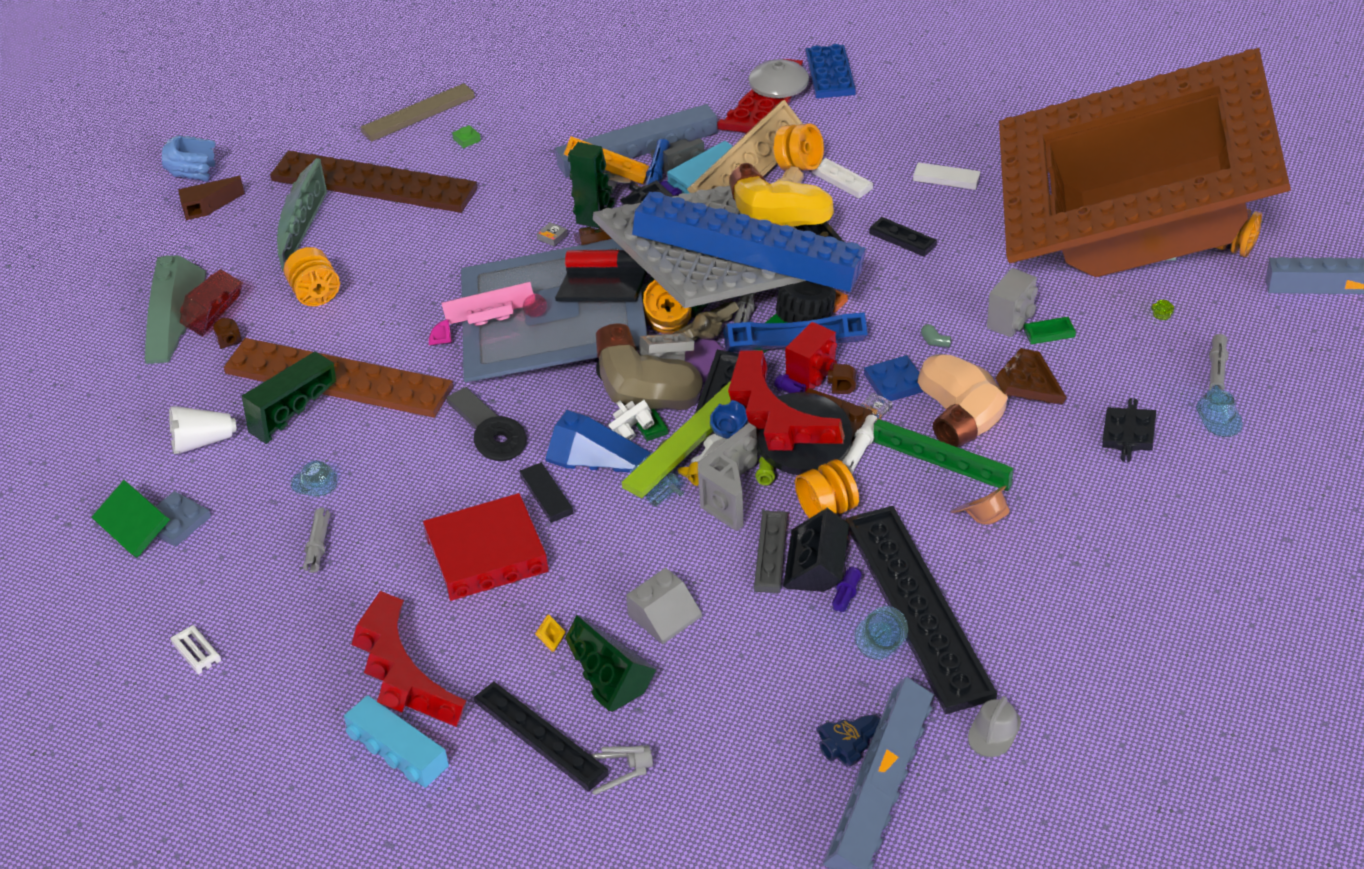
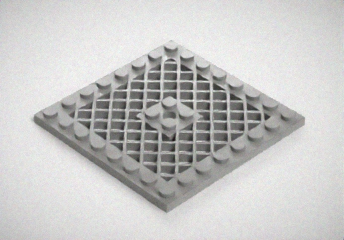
(684, 273)

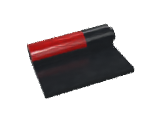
(600, 276)

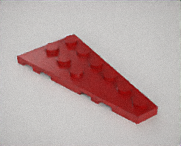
(750, 110)

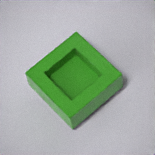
(466, 136)

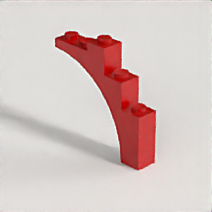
(765, 411)
(389, 662)

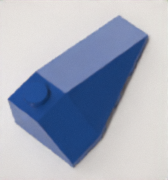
(585, 442)

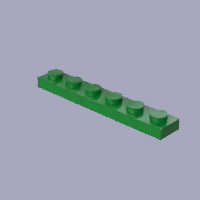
(943, 454)

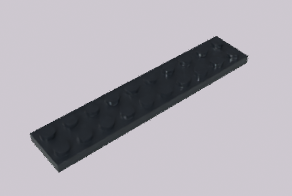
(932, 627)

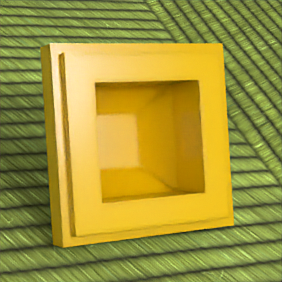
(550, 633)

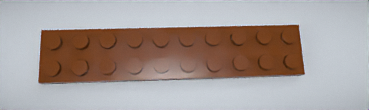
(354, 379)

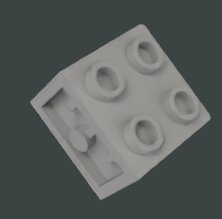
(666, 345)

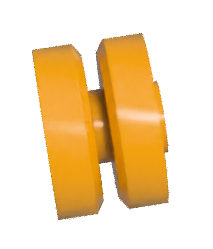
(798, 147)

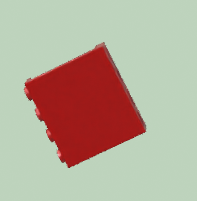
(486, 546)

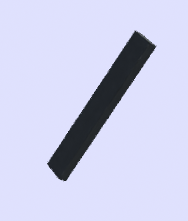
(541, 736)

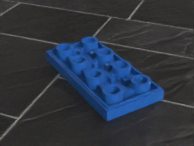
(830, 71)

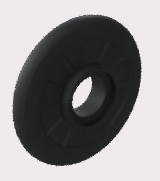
(495, 450)

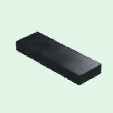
(903, 236)
(546, 492)

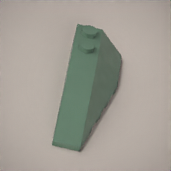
(300, 209)
(171, 282)

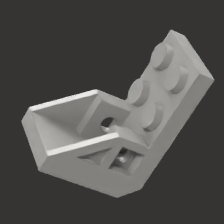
(720, 476)

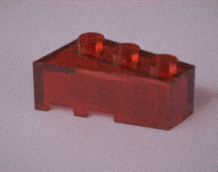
(209, 301)

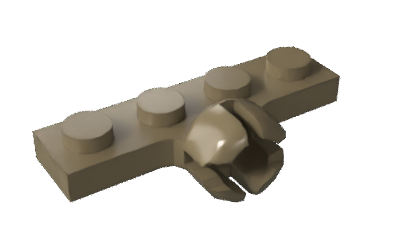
(709, 324)

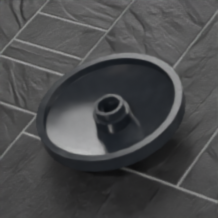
(808, 455)

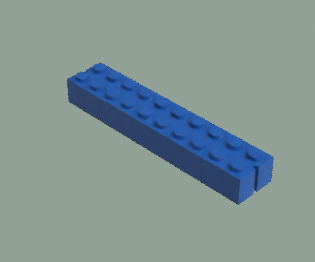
(749, 241)

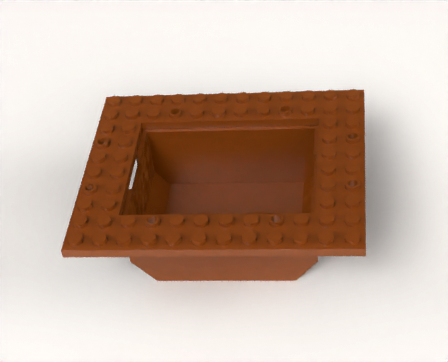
(1142, 167)

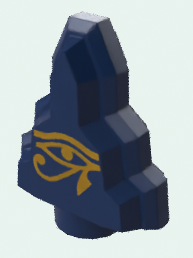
(847, 738)

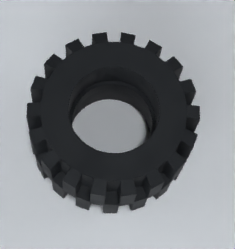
(805, 302)

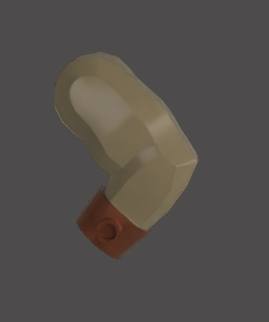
(645, 377)

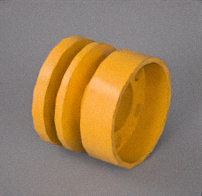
(1247, 236)
(311, 276)
(654, 304)
(827, 487)

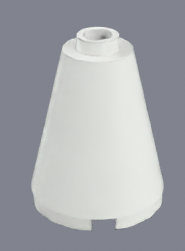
(198, 428)

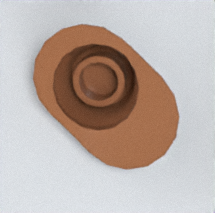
(988, 508)

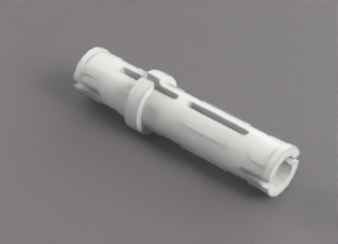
(863, 438)

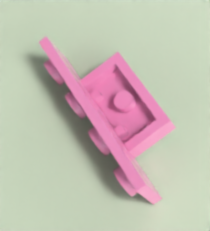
(487, 305)

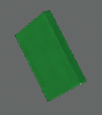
(130, 518)

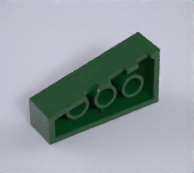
(589, 182)
(286, 393)

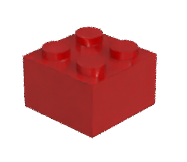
(811, 355)

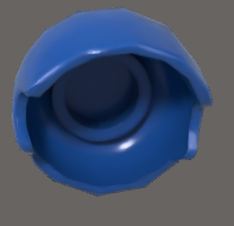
(728, 419)

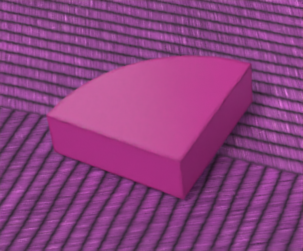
(440, 333)

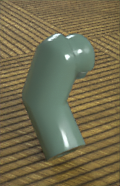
(933, 338)

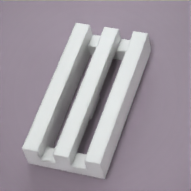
(204, 661)

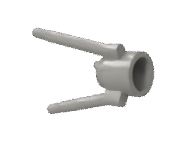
(637, 757)

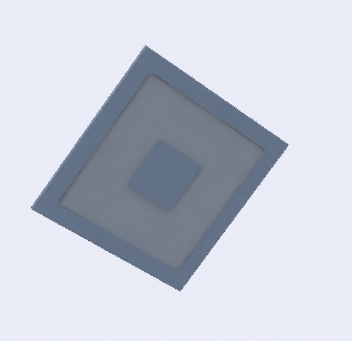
(556, 337)

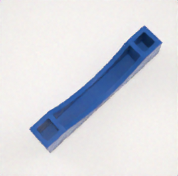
(763, 336)

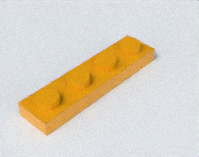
(617, 163)

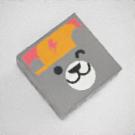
(552, 234)

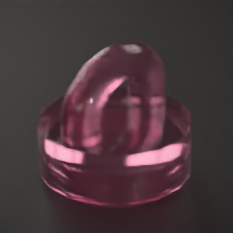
(534, 305)

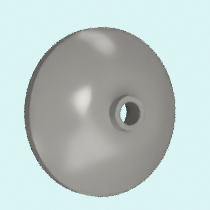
(778, 78)

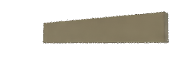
(417, 112)

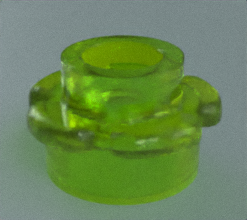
(1162, 309)

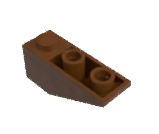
(208, 197)

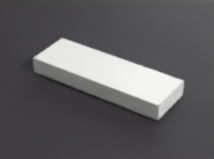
(946, 176)
(843, 178)

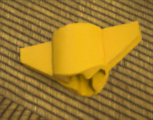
(690, 472)

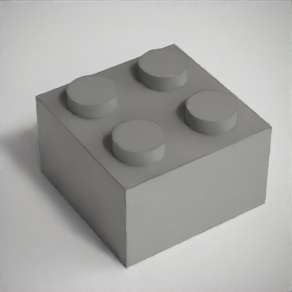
(1012, 302)

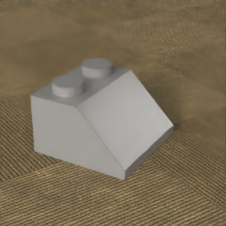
(662, 606)

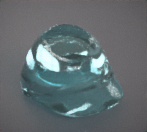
(315, 479)

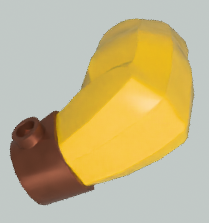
(780, 201)

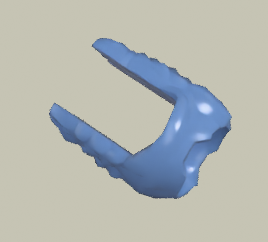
(188, 157)

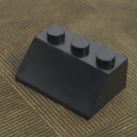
(817, 553)

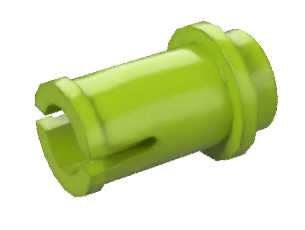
(765, 473)

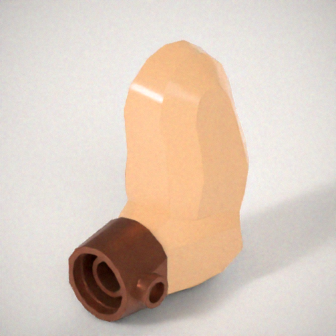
(967, 394)

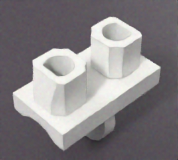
(629, 416)

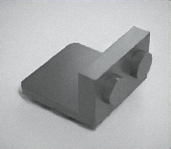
(680, 152)

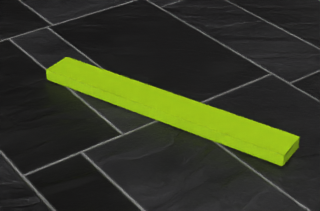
(675, 448)

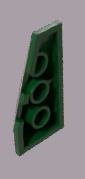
(611, 667)

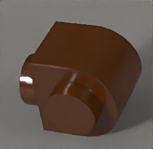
(223, 329)
(842, 379)

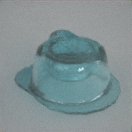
(1219, 412)
(881, 632)

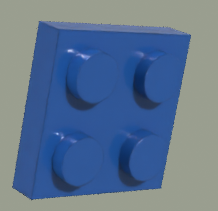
(894, 378)

